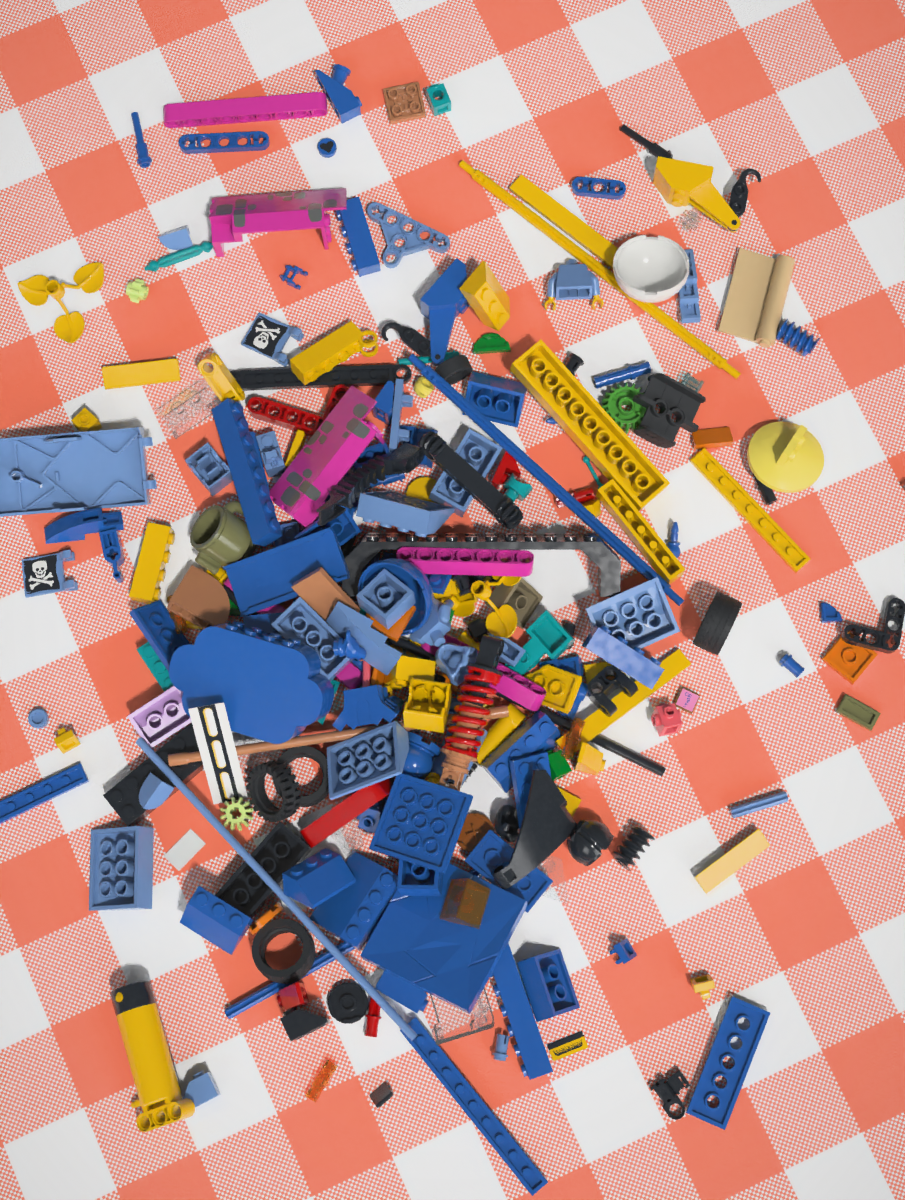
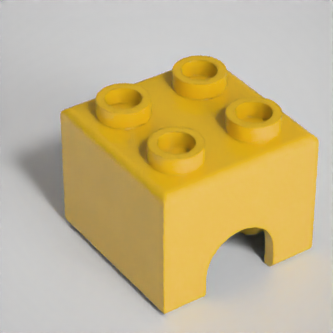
(427, 705)

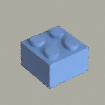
(386, 599)

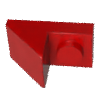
(507, 465)

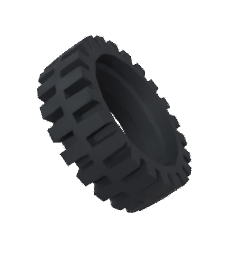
(287, 785)

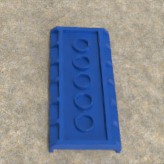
(268, 576)

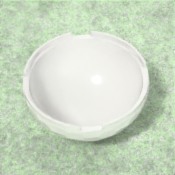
(650, 268)

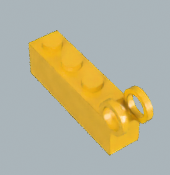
(331, 351)

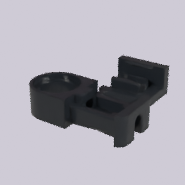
(667, 1091)

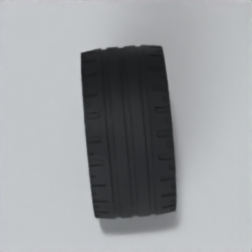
(717, 623)
(313, 753)
(272, 930)

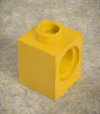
(86, 421)

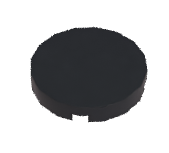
(348, 1003)

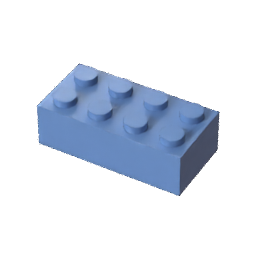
(478, 453)
(306, 625)

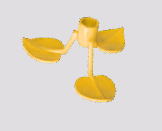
(36, 292)
(502, 621)

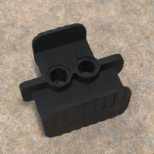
(671, 398)

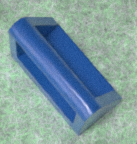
(384, 406)

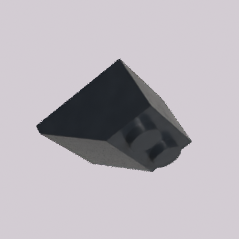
(301, 1023)

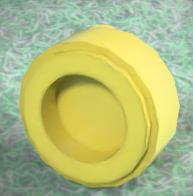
(423, 387)

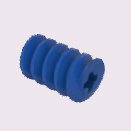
(797, 338)

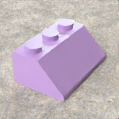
(160, 717)

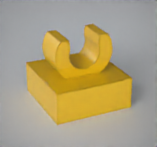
(66, 740)
(702, 985)

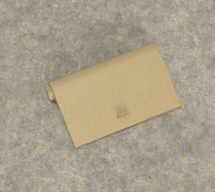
(756, 297)

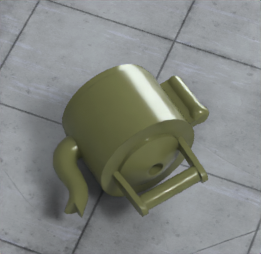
(221, 537)

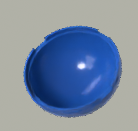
(414, 579)

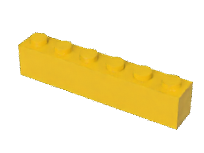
(640, 532)

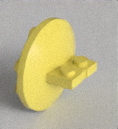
(785, 457)

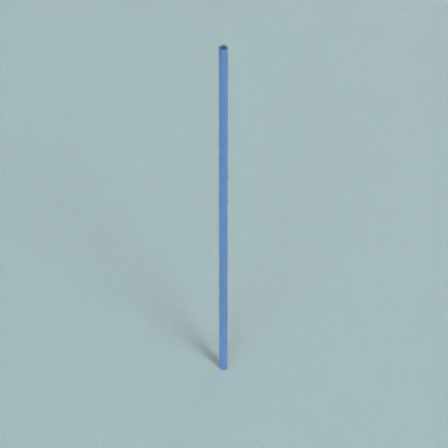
(277, 889)

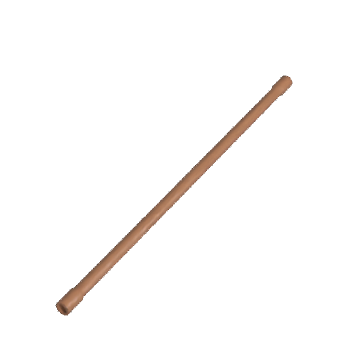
(185, 757)

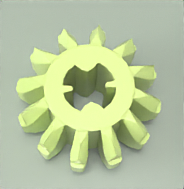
(242, 809)

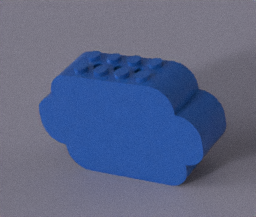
(264, 680)

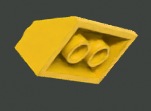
(487, 297)

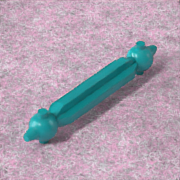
(179, 256)

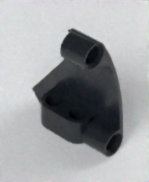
(542, 831)

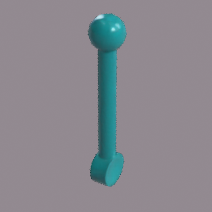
(586, 460)

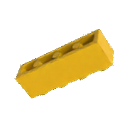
(151, 563)

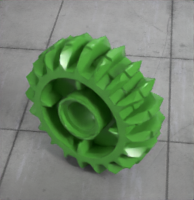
(624, 396)

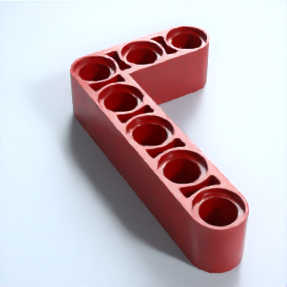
(287, 412)
(346, 812)

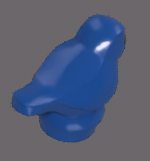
(348, 647)

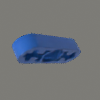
(594, 181)

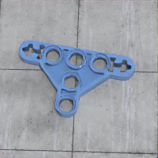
(412, 239)

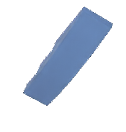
(688, 294)

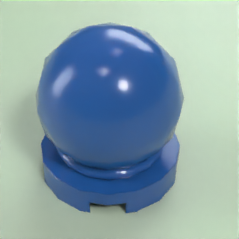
(419, 757)

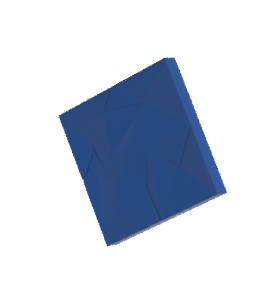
(440, 954)

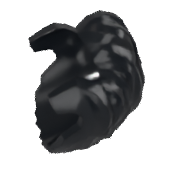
(507, 823)

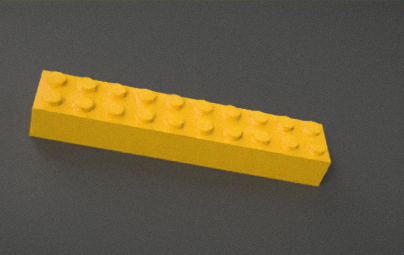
(588, 424)

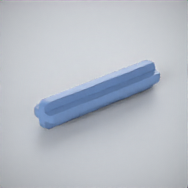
(759, 804)

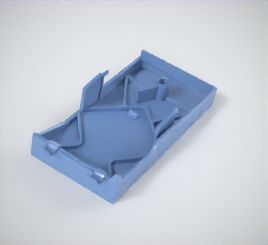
(74, 471)

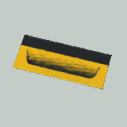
(567, 1046)

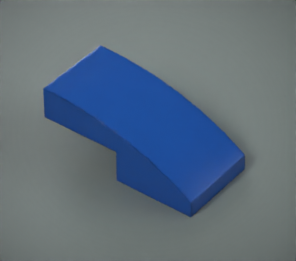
(572, 665)

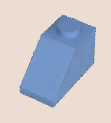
(511, 653)
(201, 1088)

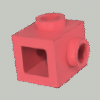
(666, 719)

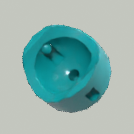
(516, 489)

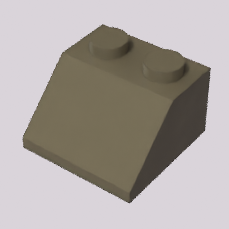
(520, 597)

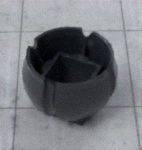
(588, 841)

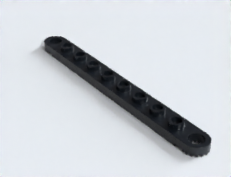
(346, 375)

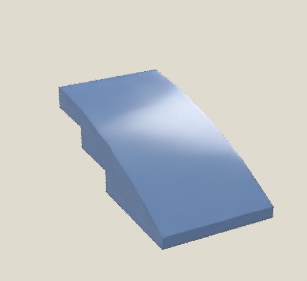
(377, 652)

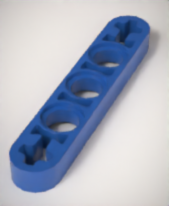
(215, 139)

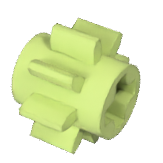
(137, 290)

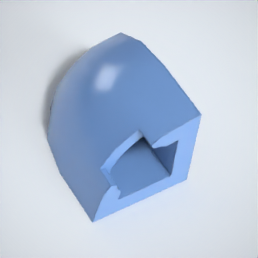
(177, 238)
(154, 792)

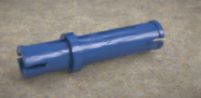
(621, 375)

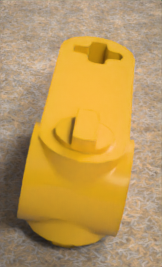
(220, 378)

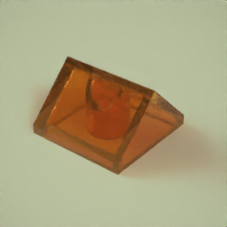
(465, 902)

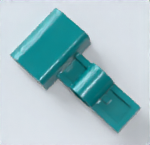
(547, 638)

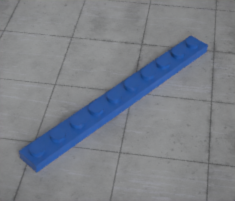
(476, 1109)

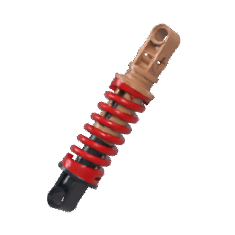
(460, 746)

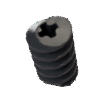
(632, 847)

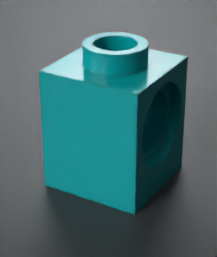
(438, 106)

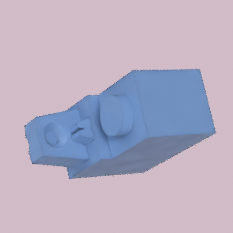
(271, 454)

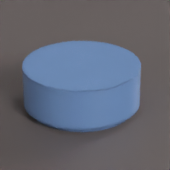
(38, 718)

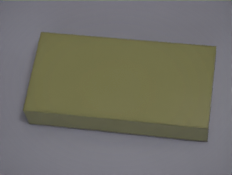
(858, 712)

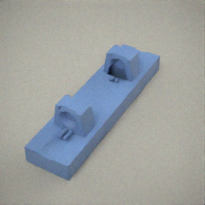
(400, 400)

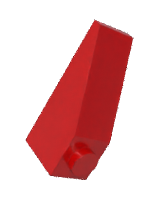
(293, 996)

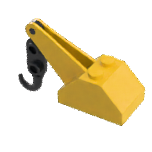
(691, 184)

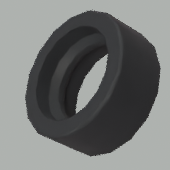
(454, 369)

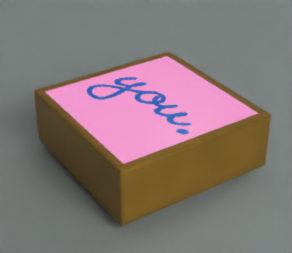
(687, 700)

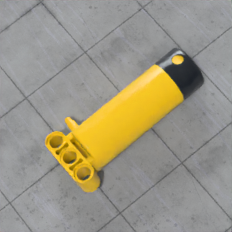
(149, 1058)

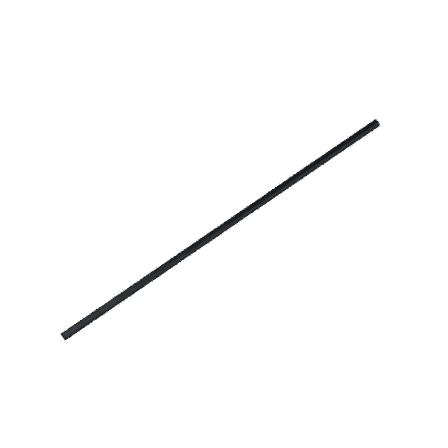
(555, 718)

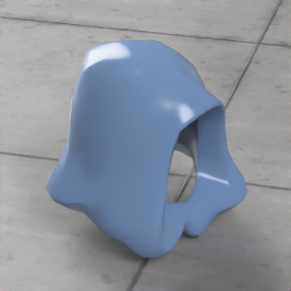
(453, 660)

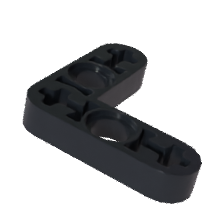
(880, 636)

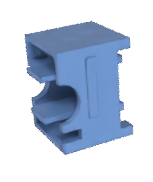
(210, 469)

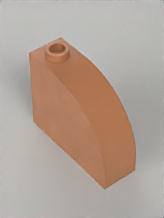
(200, 599)

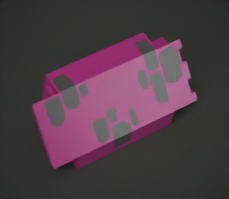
(273, 212)
(326, 457)

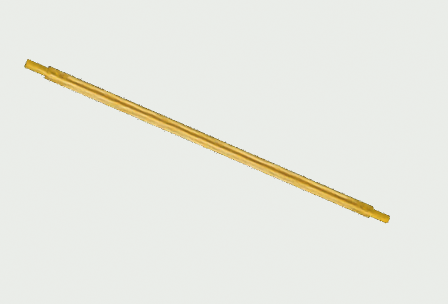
(597, 267)

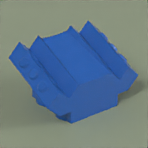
(367, 706)

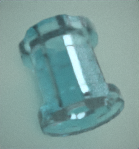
(692, 382)

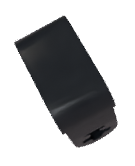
(607, 686)

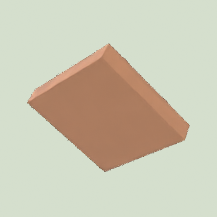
(404, 103)

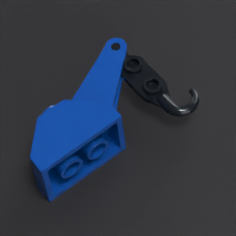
(441, 306)

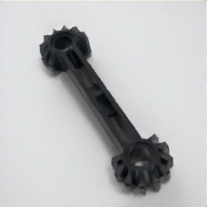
(470, 480)

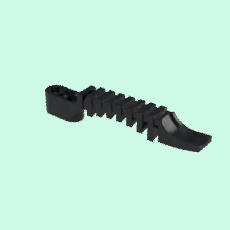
(400, 461)

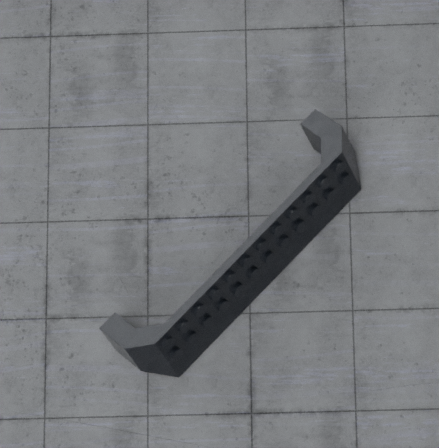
(590, 543)

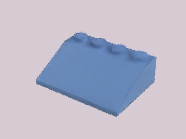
(402, 512)
(636, 614)
(366, 759)
(121, 869)

